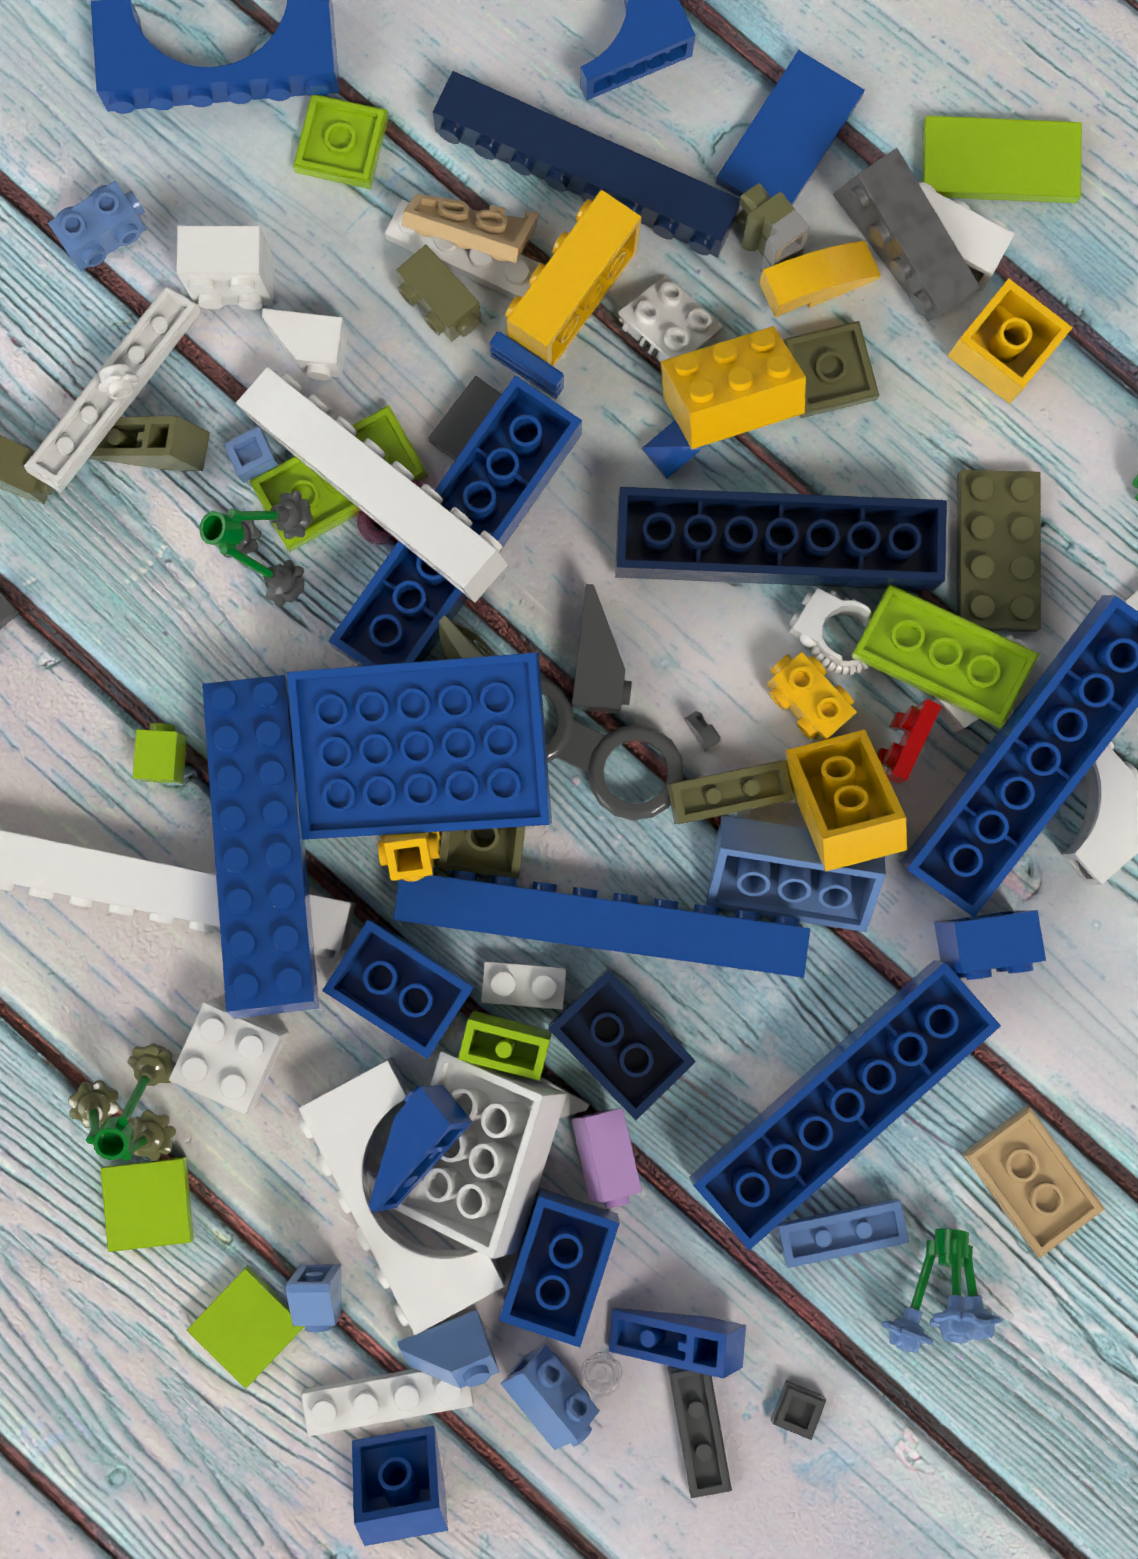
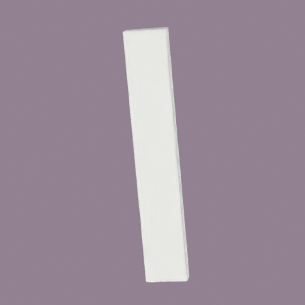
(95, 412)

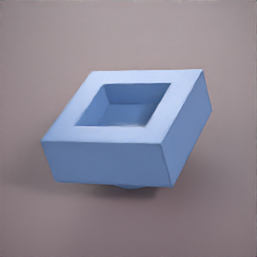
(250, 454)

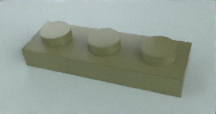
(730, 792)

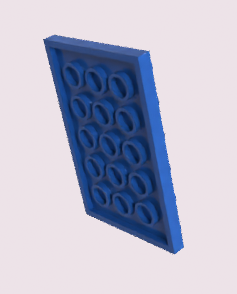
(420, 747)

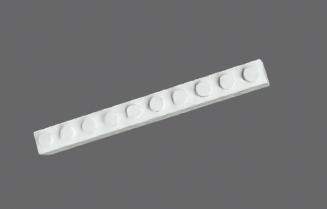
(141, 885)

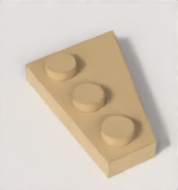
(482, 230)

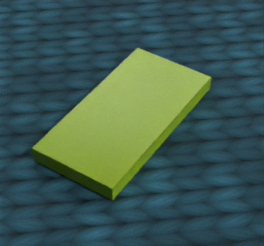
(1002, 159)
(326, 503)
(945, 656)

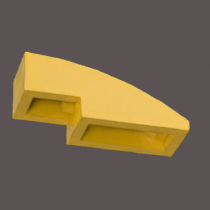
(818, 276)

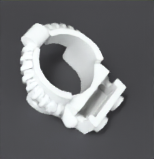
(809, 623)

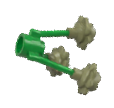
(116, 1135)

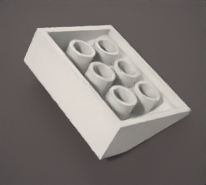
(493, 1170)

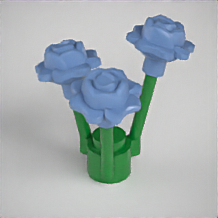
(958, 1322)

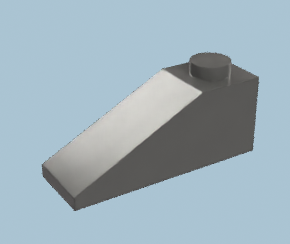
(599, 667)

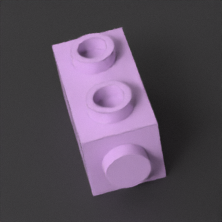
(606, 1157)

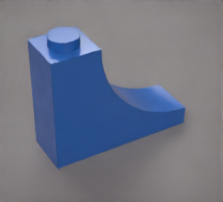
(650, 39)

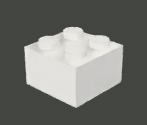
(225, 266)
(228, 1057)

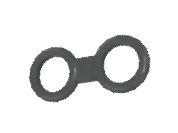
(590, 749)

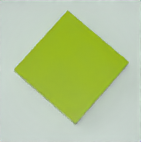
(341, 141)
(147, 1204)
(245, 1327)

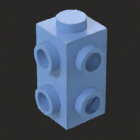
(99, 225)
(551, 1398)

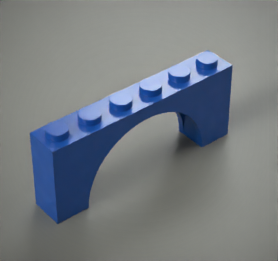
(136, 75)

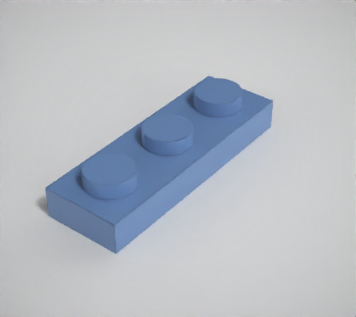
(842, 1233)

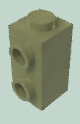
(439, 293)

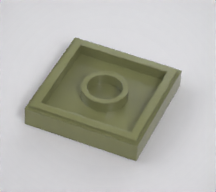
(834, 368)

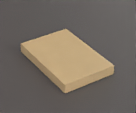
(1033, 1181)

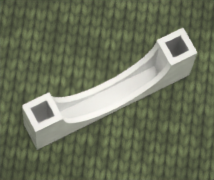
(1111, 818)
(424, 1280)

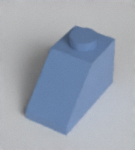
(315, 1296)
(453, 1351)

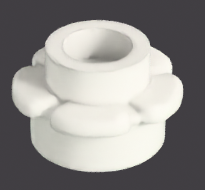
(118, 381)

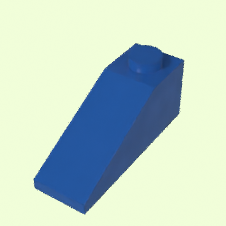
(416, 1142)
(679, 1340)

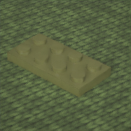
(999, 549)

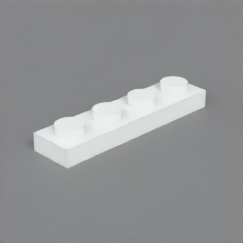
(504, 277)
(379, 1400)

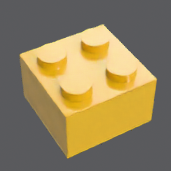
(1009, 341)

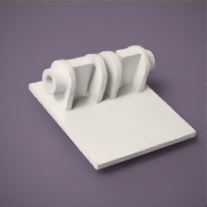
(668, 320)

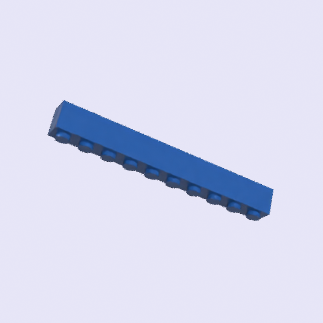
(605, 924)

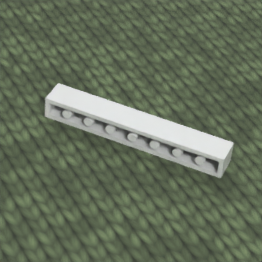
(374, 485)

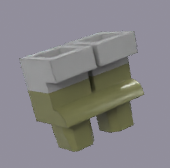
(771, 226)

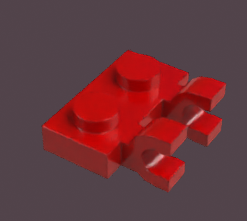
(916, 727)

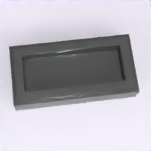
(464, 417)

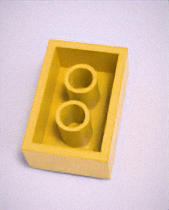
(733, 387)
(846, 800)

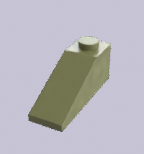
(155, 443)

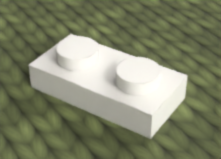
(523, 985)

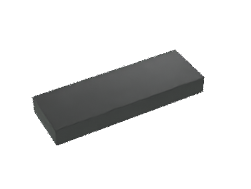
(699, 1432)

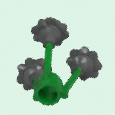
(237, 537)

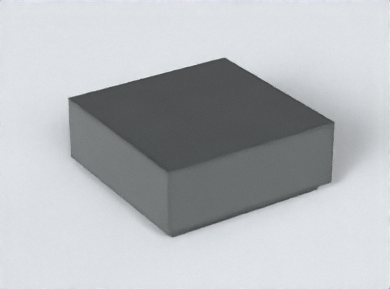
(798, 1410)

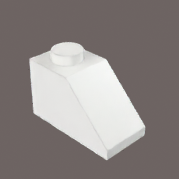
(310, 340)

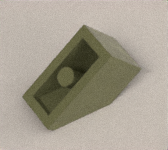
(14, 475)

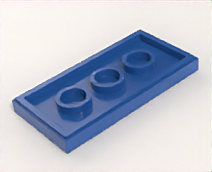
(791, 130)

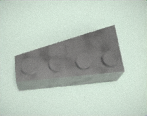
(908, 235)

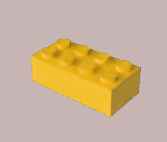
(574, 278)

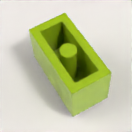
(505, 1045)

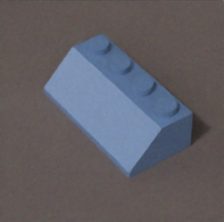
(780, 874)

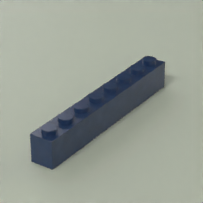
(584, 163)

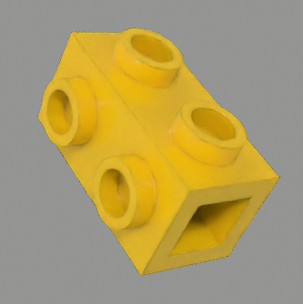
(810, 696)
(409, 854)

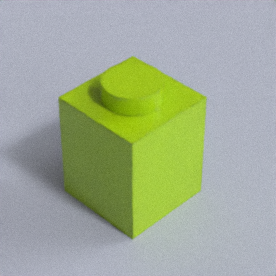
(159, 754)

